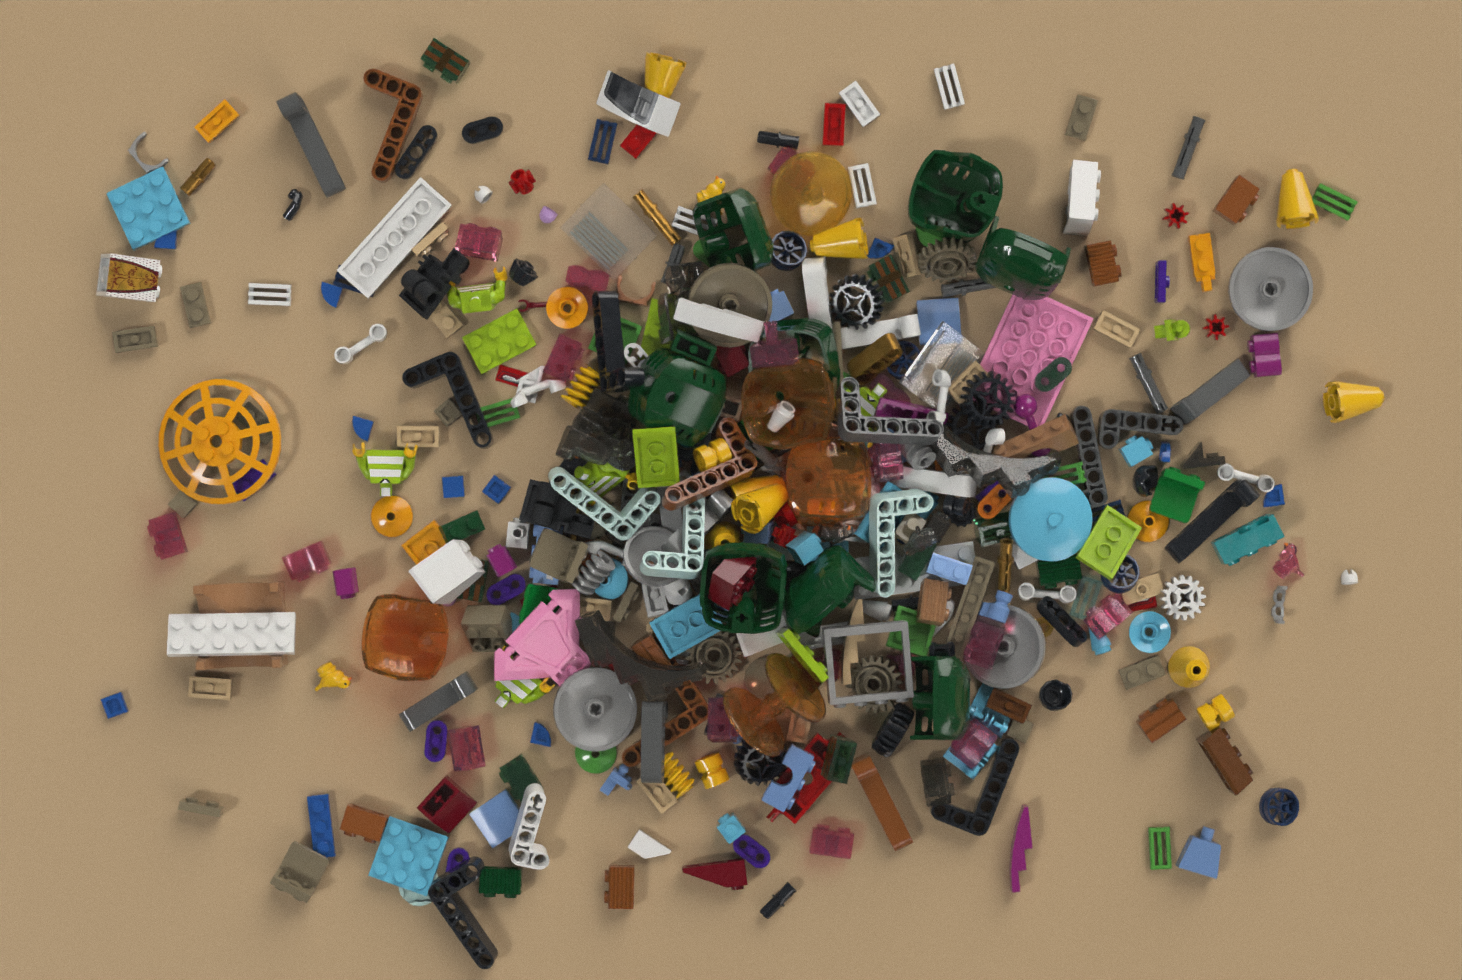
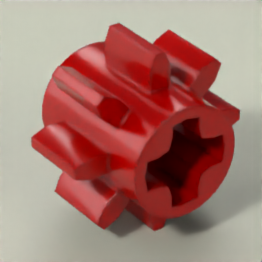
(522, 181)
(1172, 221)
(1209, 327)
(783, 535)

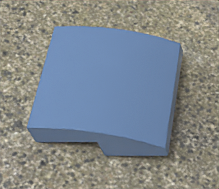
(935, 311)
(496, 818)

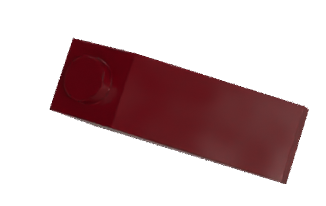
(723, 873)

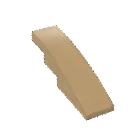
(849, 649)

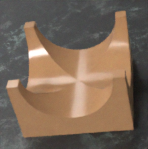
(240, 598)

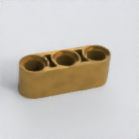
(874, 358)

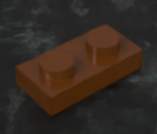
(1008, 705)

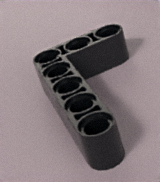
(609, 346)
(459, 392)
(1237, 495)
(985, 794)
(462, 912)

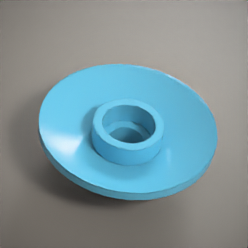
(616, 583)
(1160, 632)

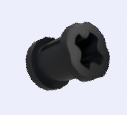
(942, 649)

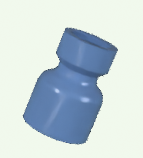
(997, 610)

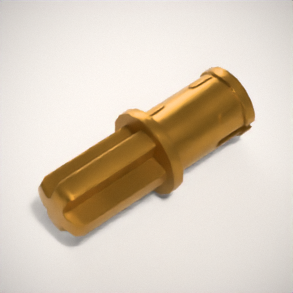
(198, 176)

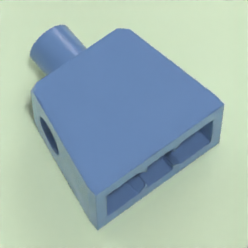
(1201, 854)

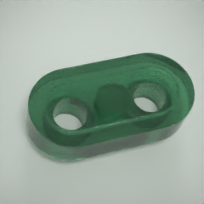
(1052, 374)

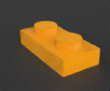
(217, 121)

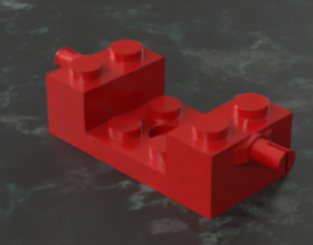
(810, 792)

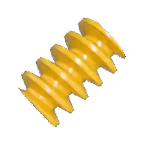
(581, 387)
(676, 777)

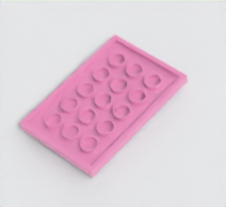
(1026, 342)

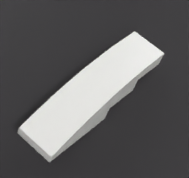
(718, 320)

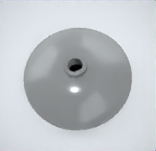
(642, 541)

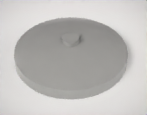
(1270, 289)
(1019, 652)
(594, 709)

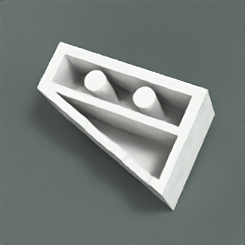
(1082, 197)

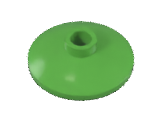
(596, 764)

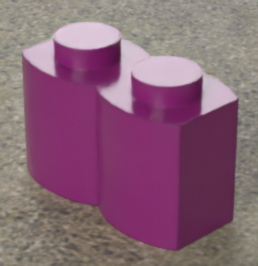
(1265, 355)
(501, 560)
(345, 582)

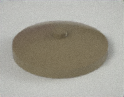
(735, 289)

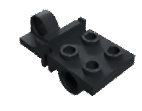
(430, 283)
(551, 510)

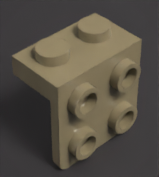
(558, 556)
(300, 872)

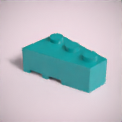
(1247, 539)

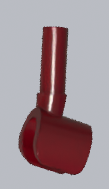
(530, 305)

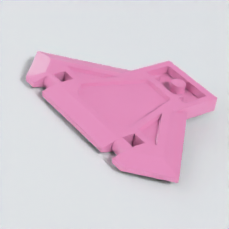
(545, 642)

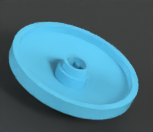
(1050, 519)

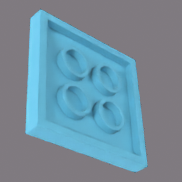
(148, 208)
(408, 856)

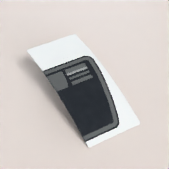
(638, 104)

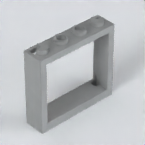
(859, 629)

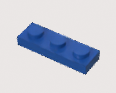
(321, 825)

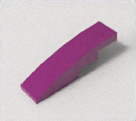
(901, 409)
(1021, 840)

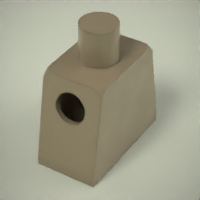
(905, 529)

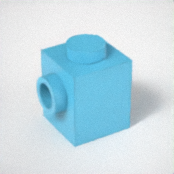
(1136, 450)
(805, 547)
(730, 827)

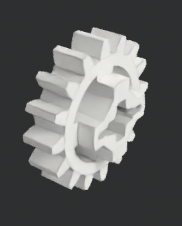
(1189, 603)

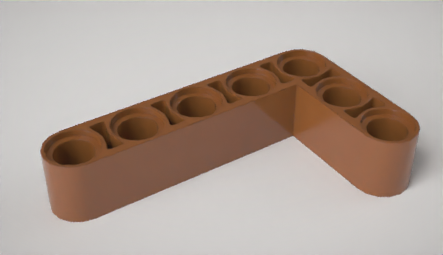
(396, 122)
(716, 473)
(672, 724)
(881, 802)

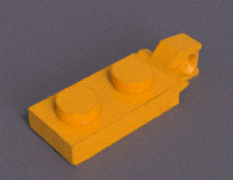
(1202, 260)

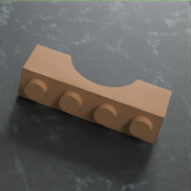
(1055, 434)

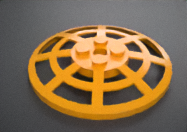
(231, 443)

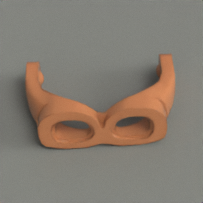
(642, 302)

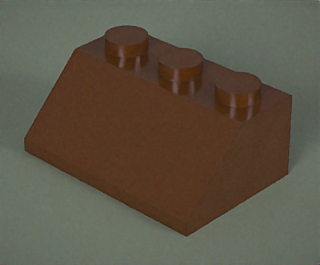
(1226, 760)

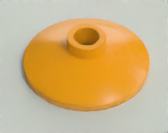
(559, 299)
(402, 513)
(1150, 533)

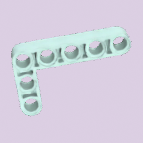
(601, 506)
(887, 532)
(688, 555)

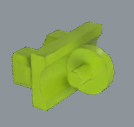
(1172, 330)

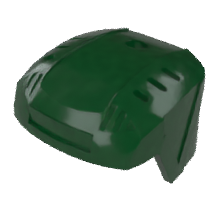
(942, 195)
(741, 209)
(1020, 263)
(816, 344)
(694, 404)
(823, 587)
(766, 592)
(943, 699)

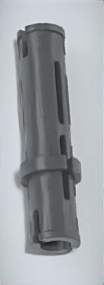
(1188, 147)
(963, 287)
(1148, 383)
(769, 459)

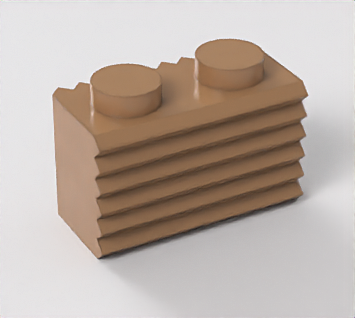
(933, 602)

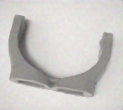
(133, 151)
(1279, 618)

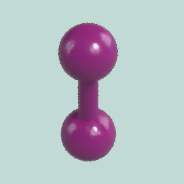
(1026, 408)

